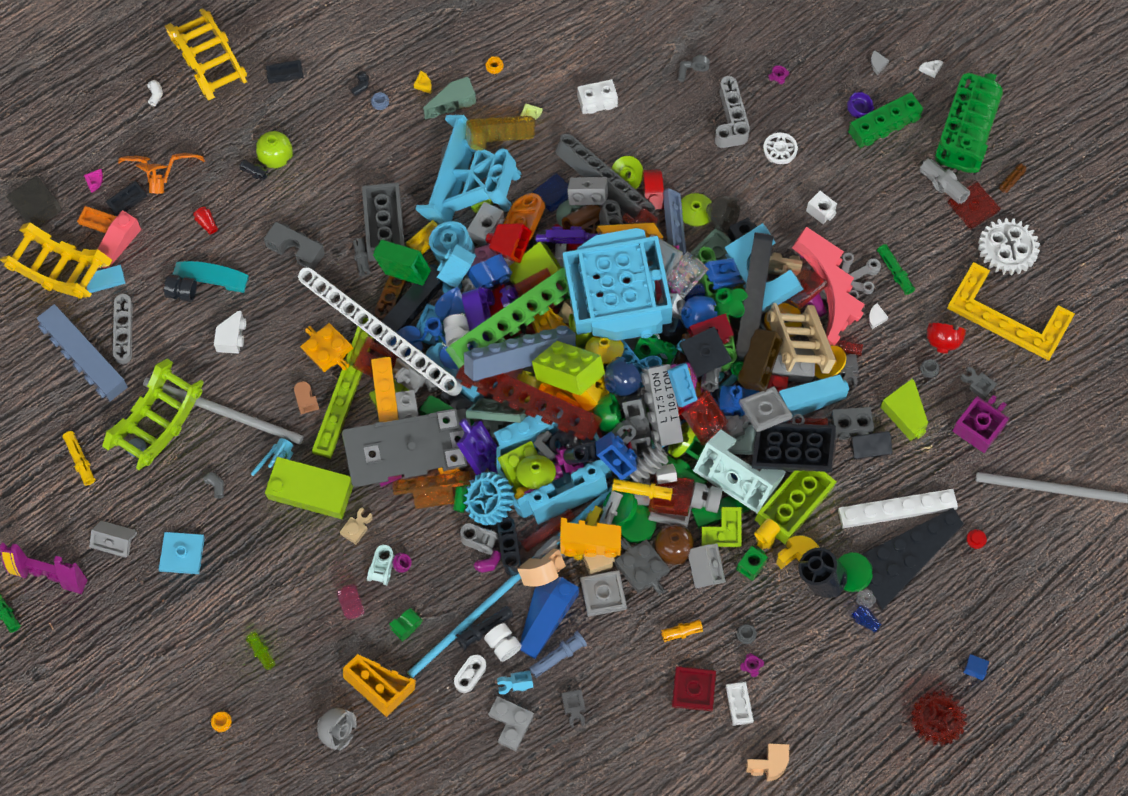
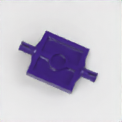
(560, 236)
(478, 447)

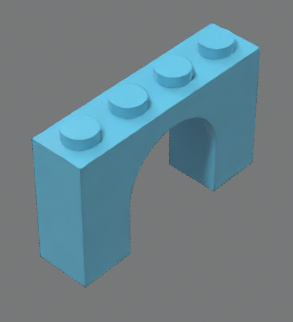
(776, 290)

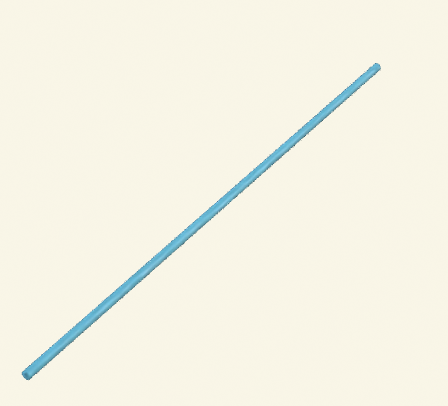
(514, 579)

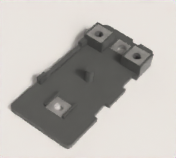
(404, 447)

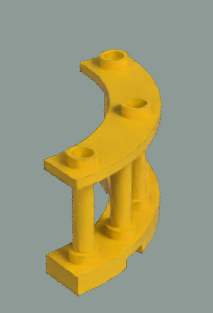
(180, 40)
(85, 257)

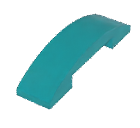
(212, 274)

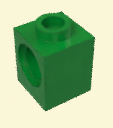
(748, 570)

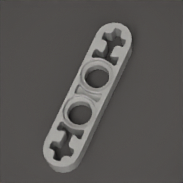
(122, 329)

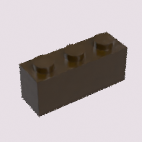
(760, 360)

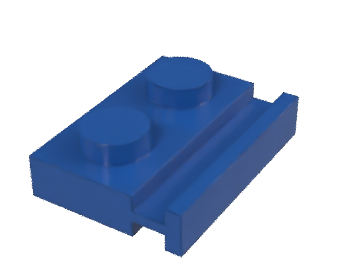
(723, 273)

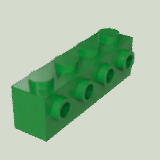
(885, 120)

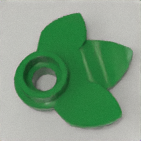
(732, 304)

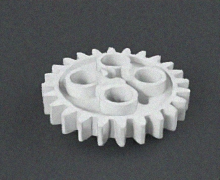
(1024, 242)

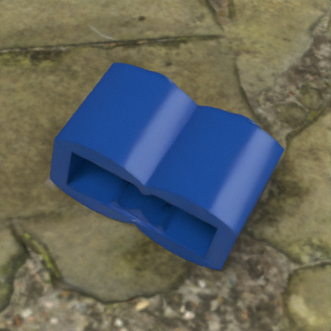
(490, 272)

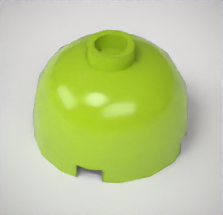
(274, 149)

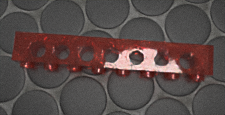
(588, 421)

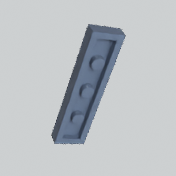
(674, 219)

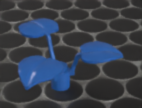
(447, 305)

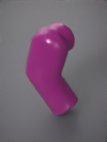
(488, 564)

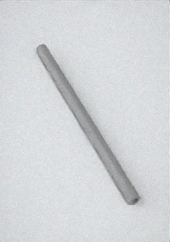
(233, 414)
(1051, 487)

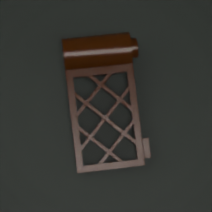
(583, 217)

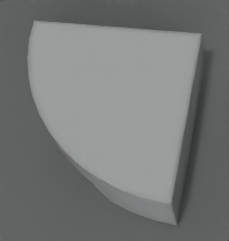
(878, 62)

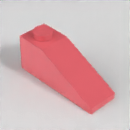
(119, 236)

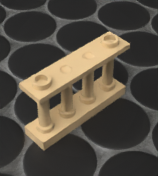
(812, 329)

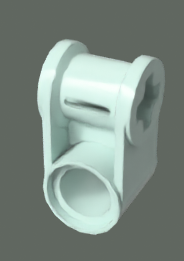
(381, 569)

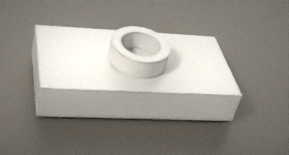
(739, 703)

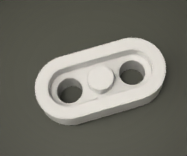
(469, 674)

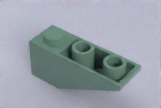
(452, 97)

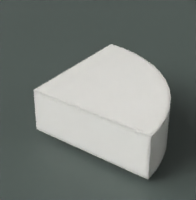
(931, 68)
(877, 316)

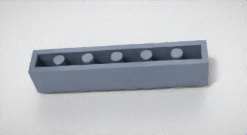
(81, 352)
(513, 353)

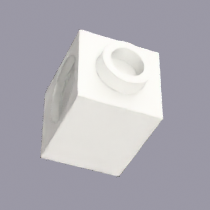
(824, 201)

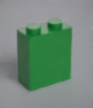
(401, 262)

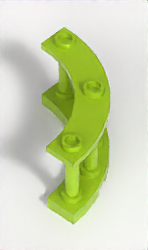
(142, 408)

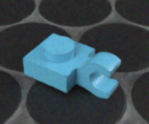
(518, 681)

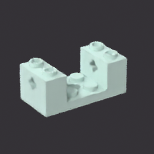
(751, 488)

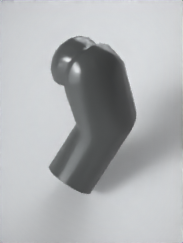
(216, 482)

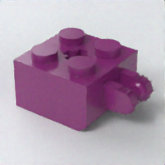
(983, 413)

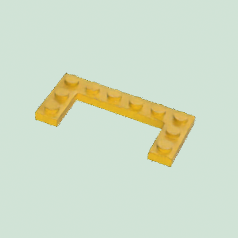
(1039, 344)

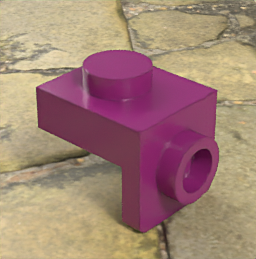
(566, 467)

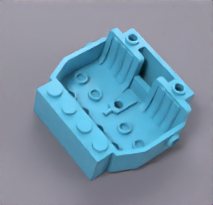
(624, 308)
(562, 493)

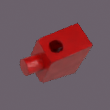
(509, 240)

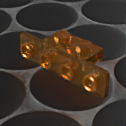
(433, 489)

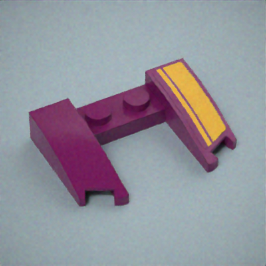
(66, 574)

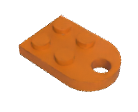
(526, 213)

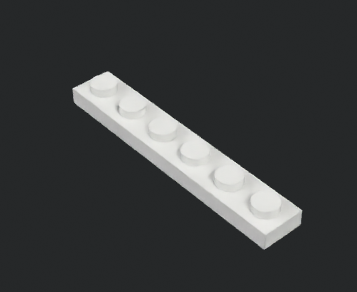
(897, 508)

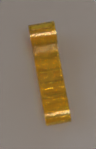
(498, 129)

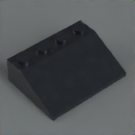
(795, 447)

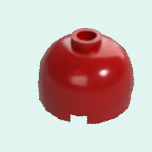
(945, 337)

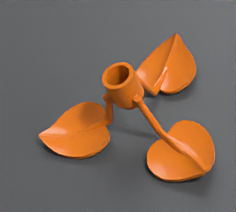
(156, 182)

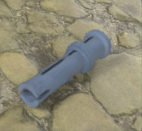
(565, 649)

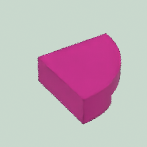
(94, 179)

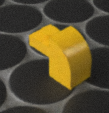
(796, 548)

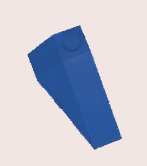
(546, 611)

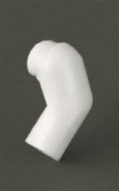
(157, 92)

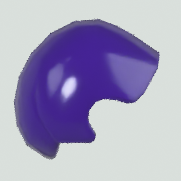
(859, 104)

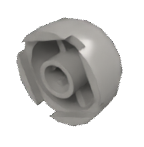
(335, 728)

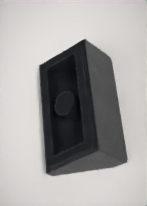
(871, 445)

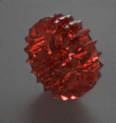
(924, 726)

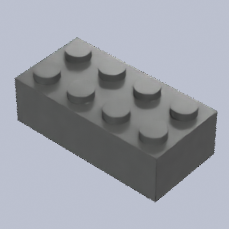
(382, 215)

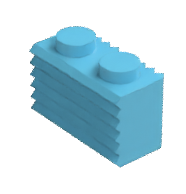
(456, 265)

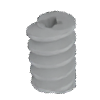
(649, 463)

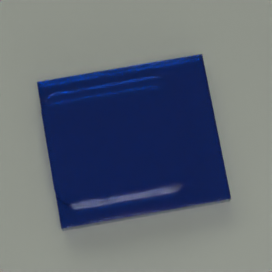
(553, 192)

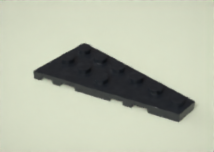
(907, 554)

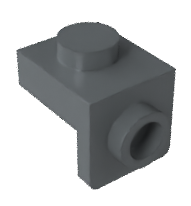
(541, 442)

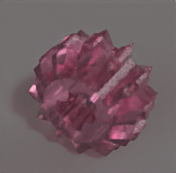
(350, 601)

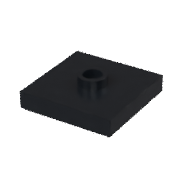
(705, 352)

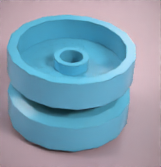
(448, 236)

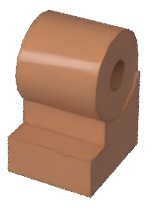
(304, 398)

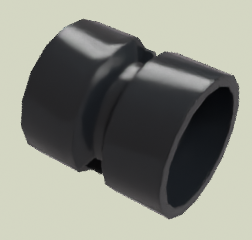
(181, 288)

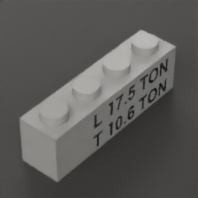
(662, 405)

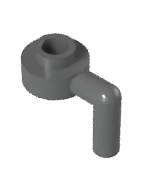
(698, 63)

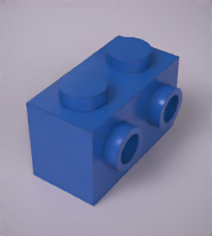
(616, 455)

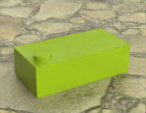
(309, 488)
(796, 501)

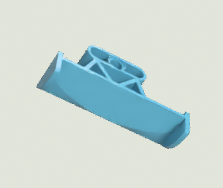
(446, 196)

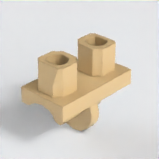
(781, 265)

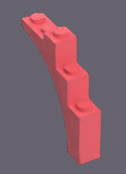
(825, 261)

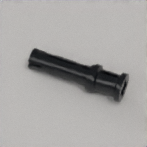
(476, 635)

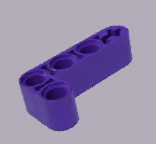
(476, 307)

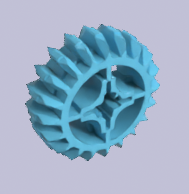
(495, 506)

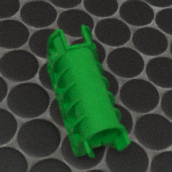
(972, 123)

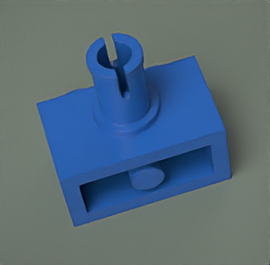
(730, 399)

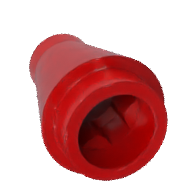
(205, 220)

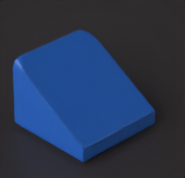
(976, 667)

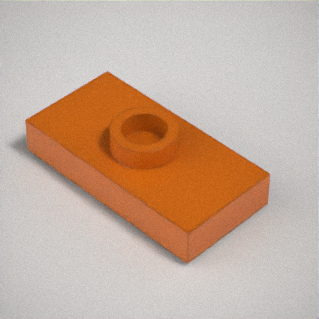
(95, 219)

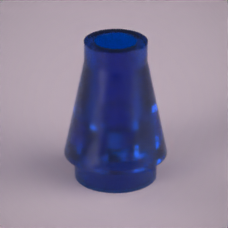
(865, 618)

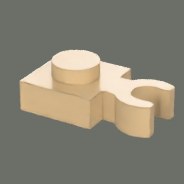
(356, 528)

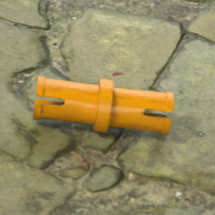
(681, 630)

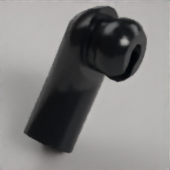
(363, 83)

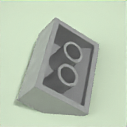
(800, 372)

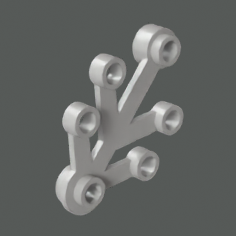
(868, 269)

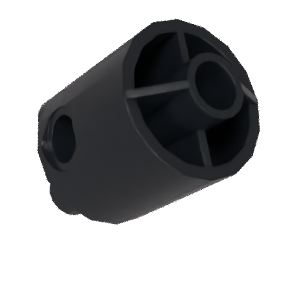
(822, 572)

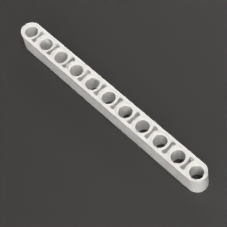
(385, 336)

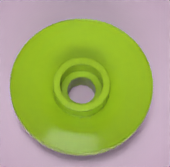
(628, 164)
(695, 216)
(538, 477)

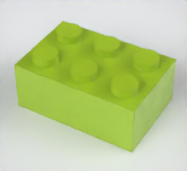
(568, 367)

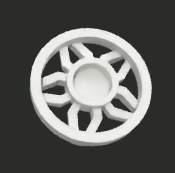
(780, 148)

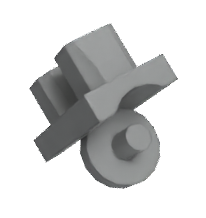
(407, 375)

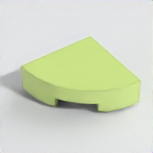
(530, 110)

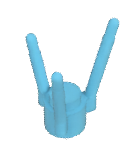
(281, 449)

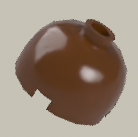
(674, 544)

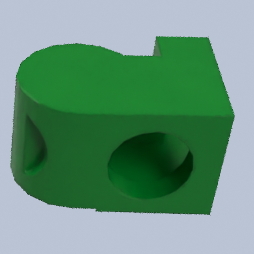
(406, 624)

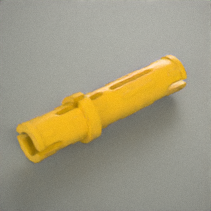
(81, 464)
(642, 489)

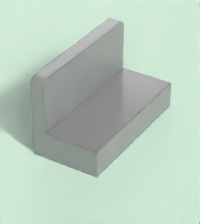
(112, 538)
(706, 566)

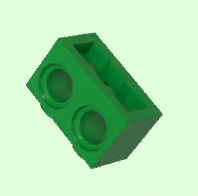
(657, 347)

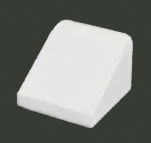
(666, 474)

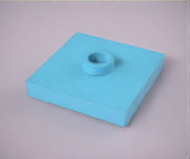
(181, 553)

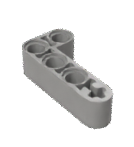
(732, 110)

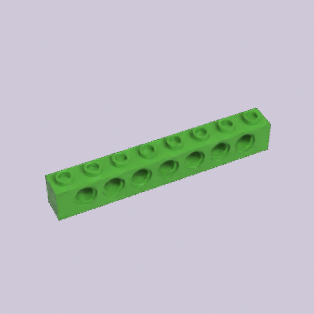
(504, 316)

